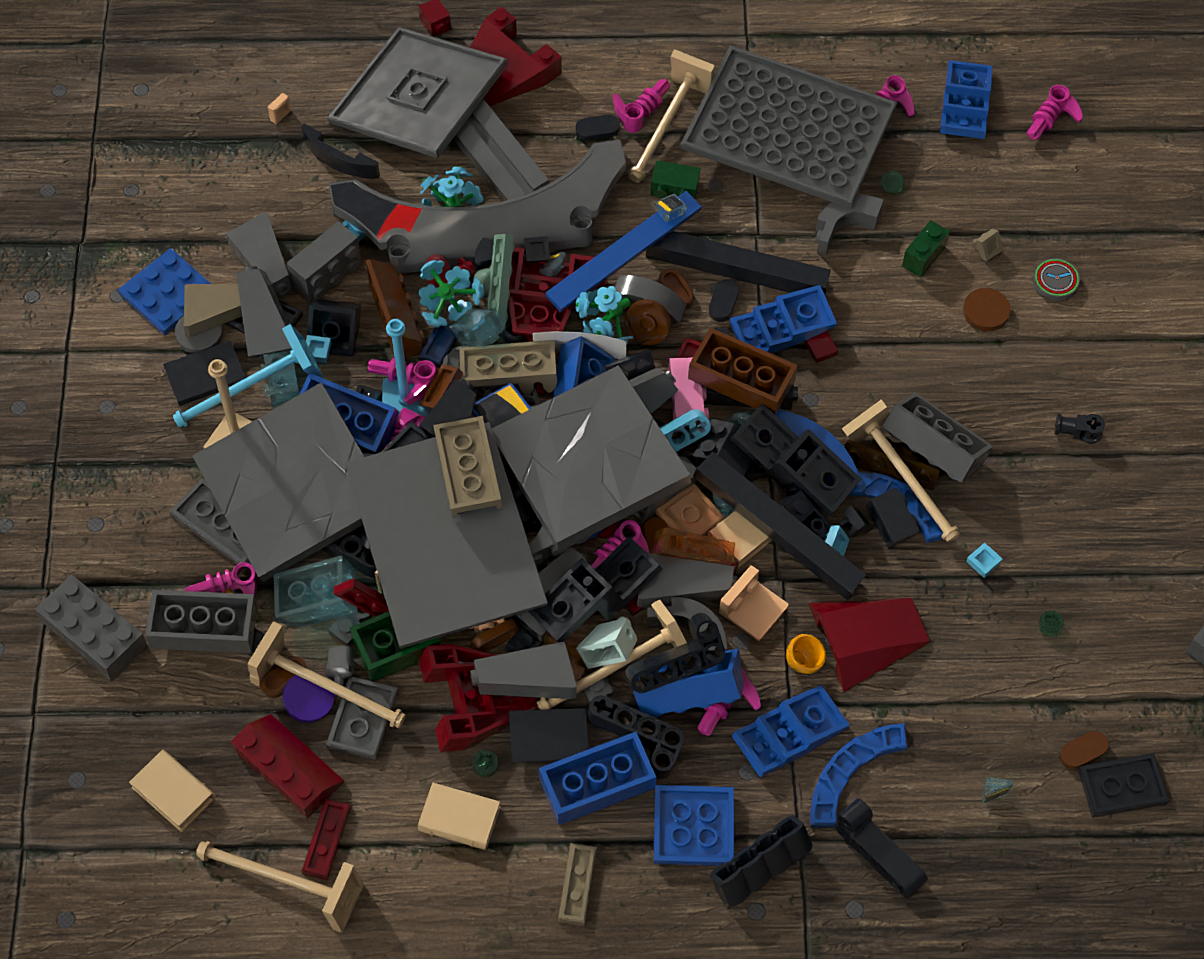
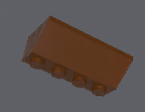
(394, 304)

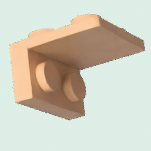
(752, 605)

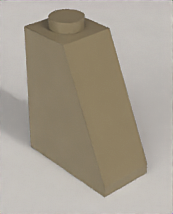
(209, 306)

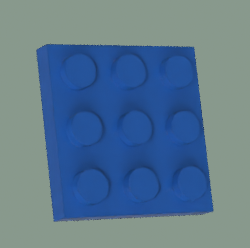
(160, 290)
(693, 825)

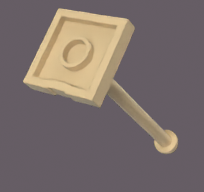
(689, 73)
(232, 420)
(869, 424)
(670, 634)
(269, 654)
(340, 897)

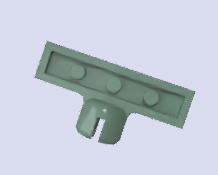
(497, 277)

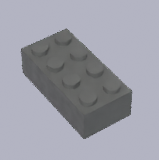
(937, 437)
(201, 621)
(91, 627)

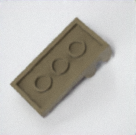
(511, 363)
(467, 465)

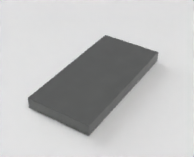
(204, 517)

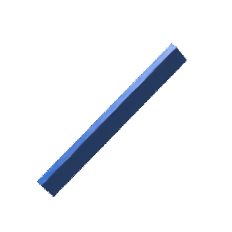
(618, 255)

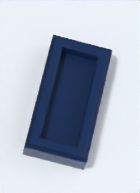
(438, 345)

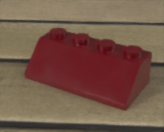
(286, 764)

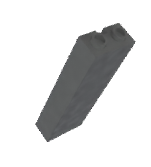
(498, 155)

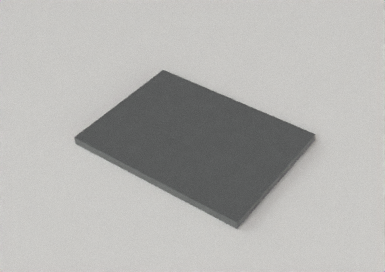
(789, 126)
(439, 568)

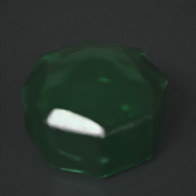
(1051, 623)

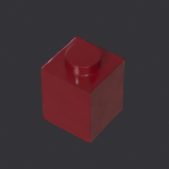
(434, 17)

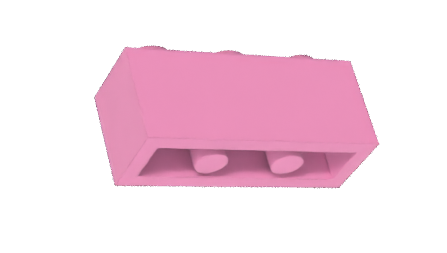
(689, 393)

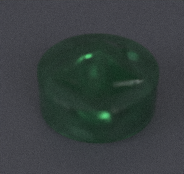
(892, 182)
(485, 763)

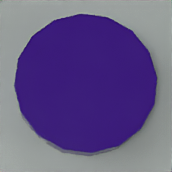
(306, 700)

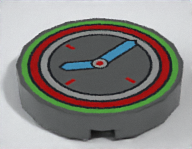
(1056, 279)

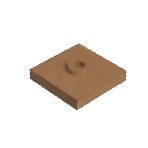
(690, 512)

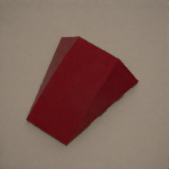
(528, 305)
(869, 635)

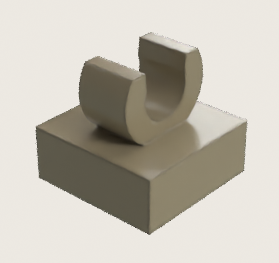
(988, 244)

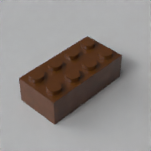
(742, 371)

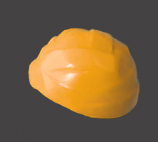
(805, 654)

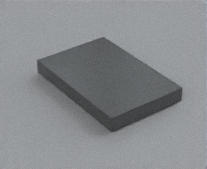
(357, 729)

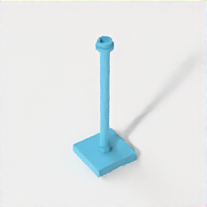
(300, 354)
(396, 391)

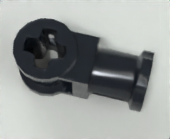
(1081, 427)

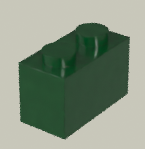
(674, 179)
(925, 248)

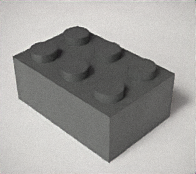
(324, 263)

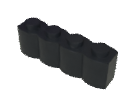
(758, 863)

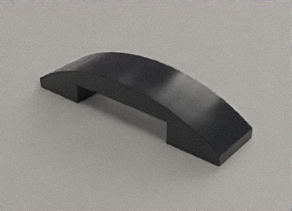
(360, 166)

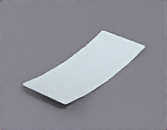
(612, 346)

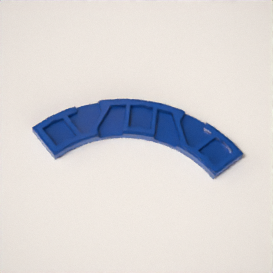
(799, 424)
(877, 484)
(845, 764)

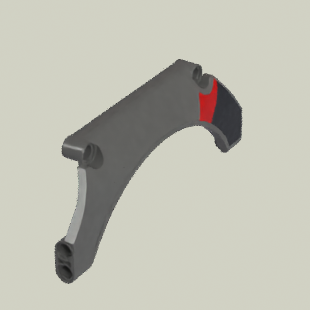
(419, 231)

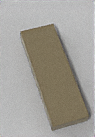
(577, 884)

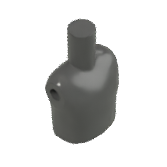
(340, 663)

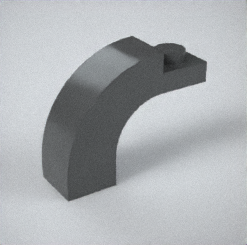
(863, 213)
(641, 288)
(682, 610)

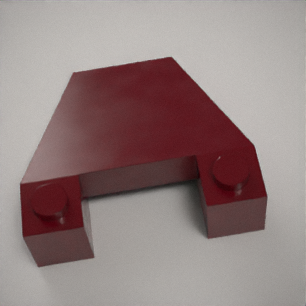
(524, 71)
(475, 713)

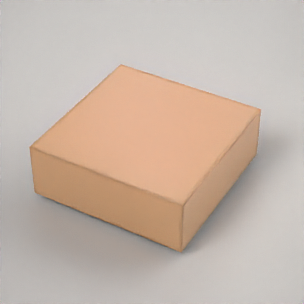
(279, 108)

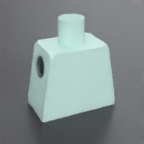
(608, 643)

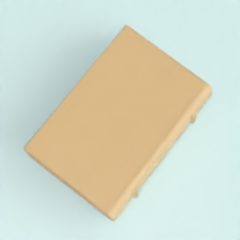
(747, 537)
(172, 790)
(459, 816)

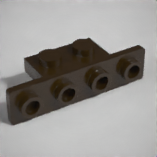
(876, 461)

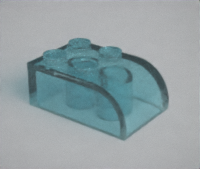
(307, 592)

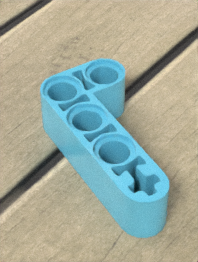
(687, 419)

